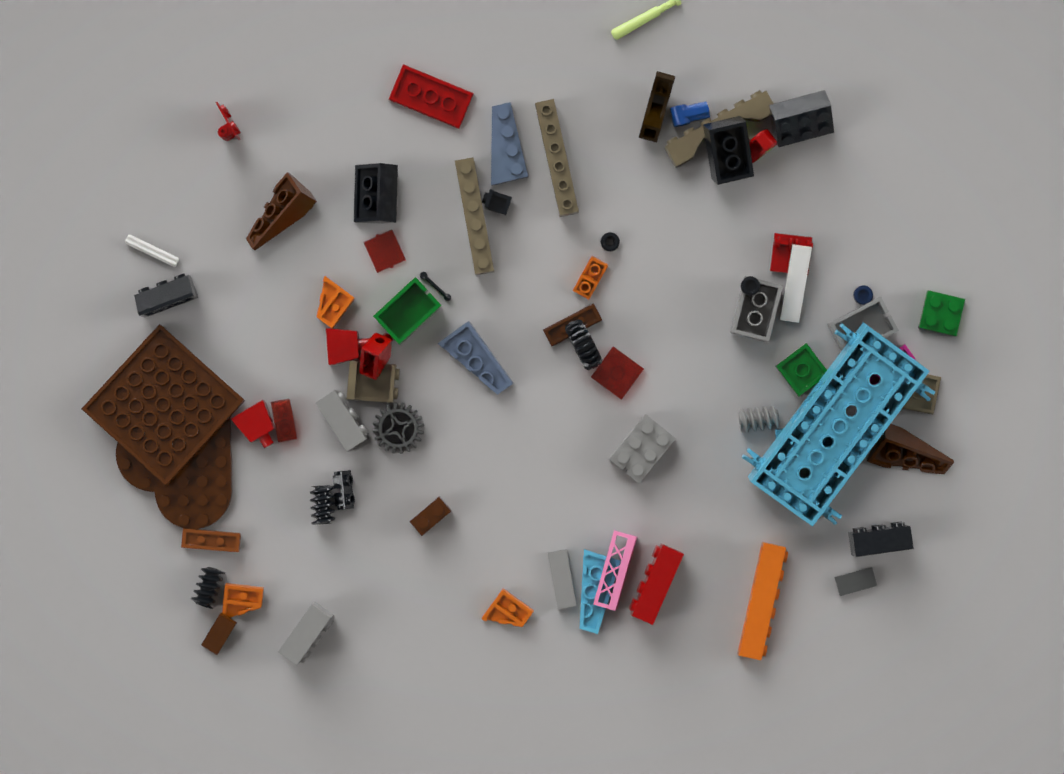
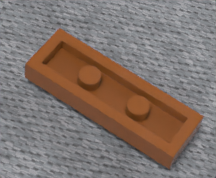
(211, 540)

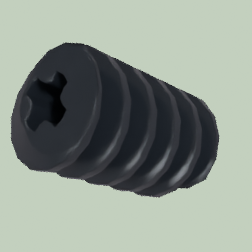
(322, 504)
(207, 587)

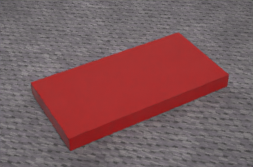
(431, 96)

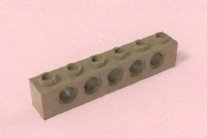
(556, 158)

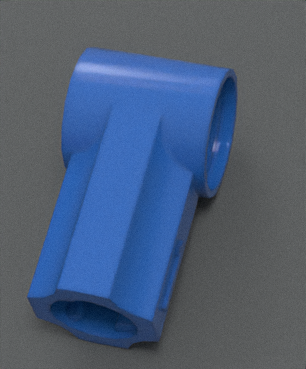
(685, 114)

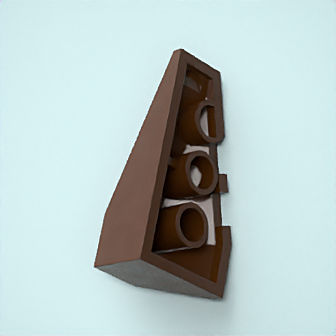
(286, 207)
(907, 451)

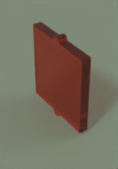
(384, 251)

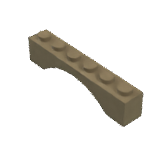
(684, 148)
(474, 216)

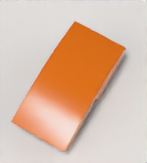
(590, 277)

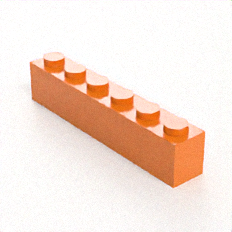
(761, 601)

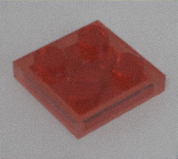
(617, 373)

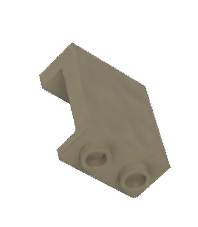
(367, 389)

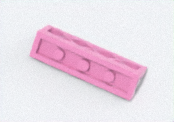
(622, 573)

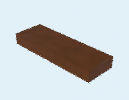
(556, 332)

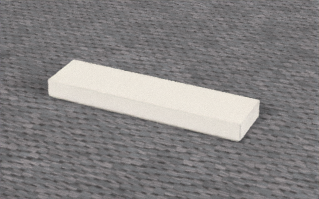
(795, 283)

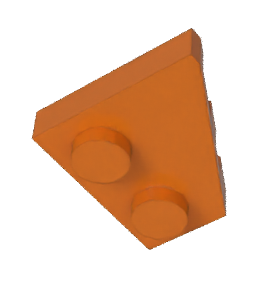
(333, 303)
(241, 599)
(508, 610)

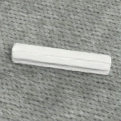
(152, 250)

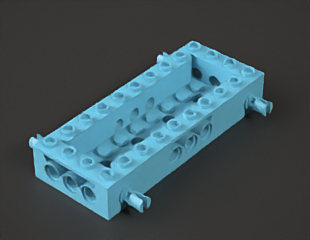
(825, 416)

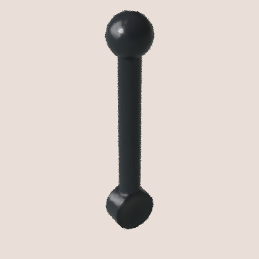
(423, 275)

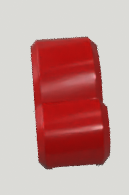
(761, 144)

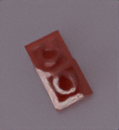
(283, 420)

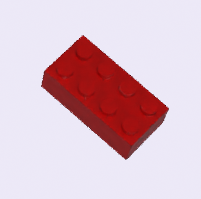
(656, 584)

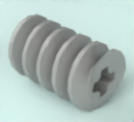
(758, 418)

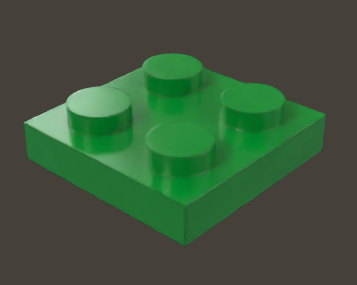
(941, 313)
(801, 369)

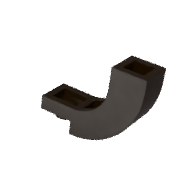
(656, 106)

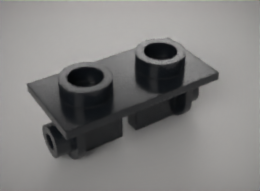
(345, 498)

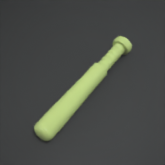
(642, 19)

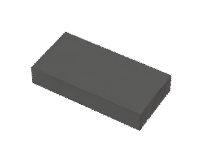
(855, 581)

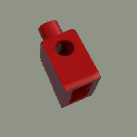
(343, 345)
(376, 347)
(256, 423)

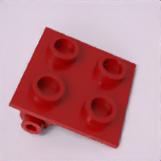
(230, 129)
(782, 250)

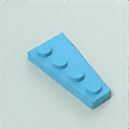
(593, 565)

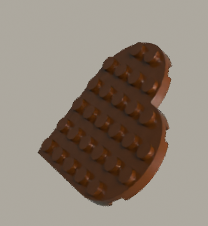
(198, 492)

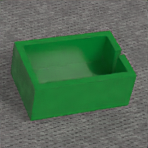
(407, 311)

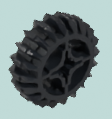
(583, 344)

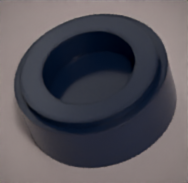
(862, 295)

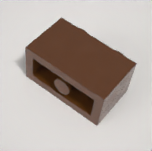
(430, 516)

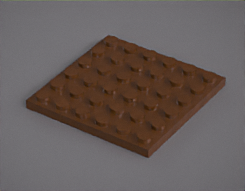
(163, 404)

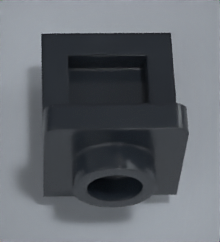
(496, 202)

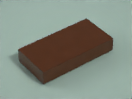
(219, 633)

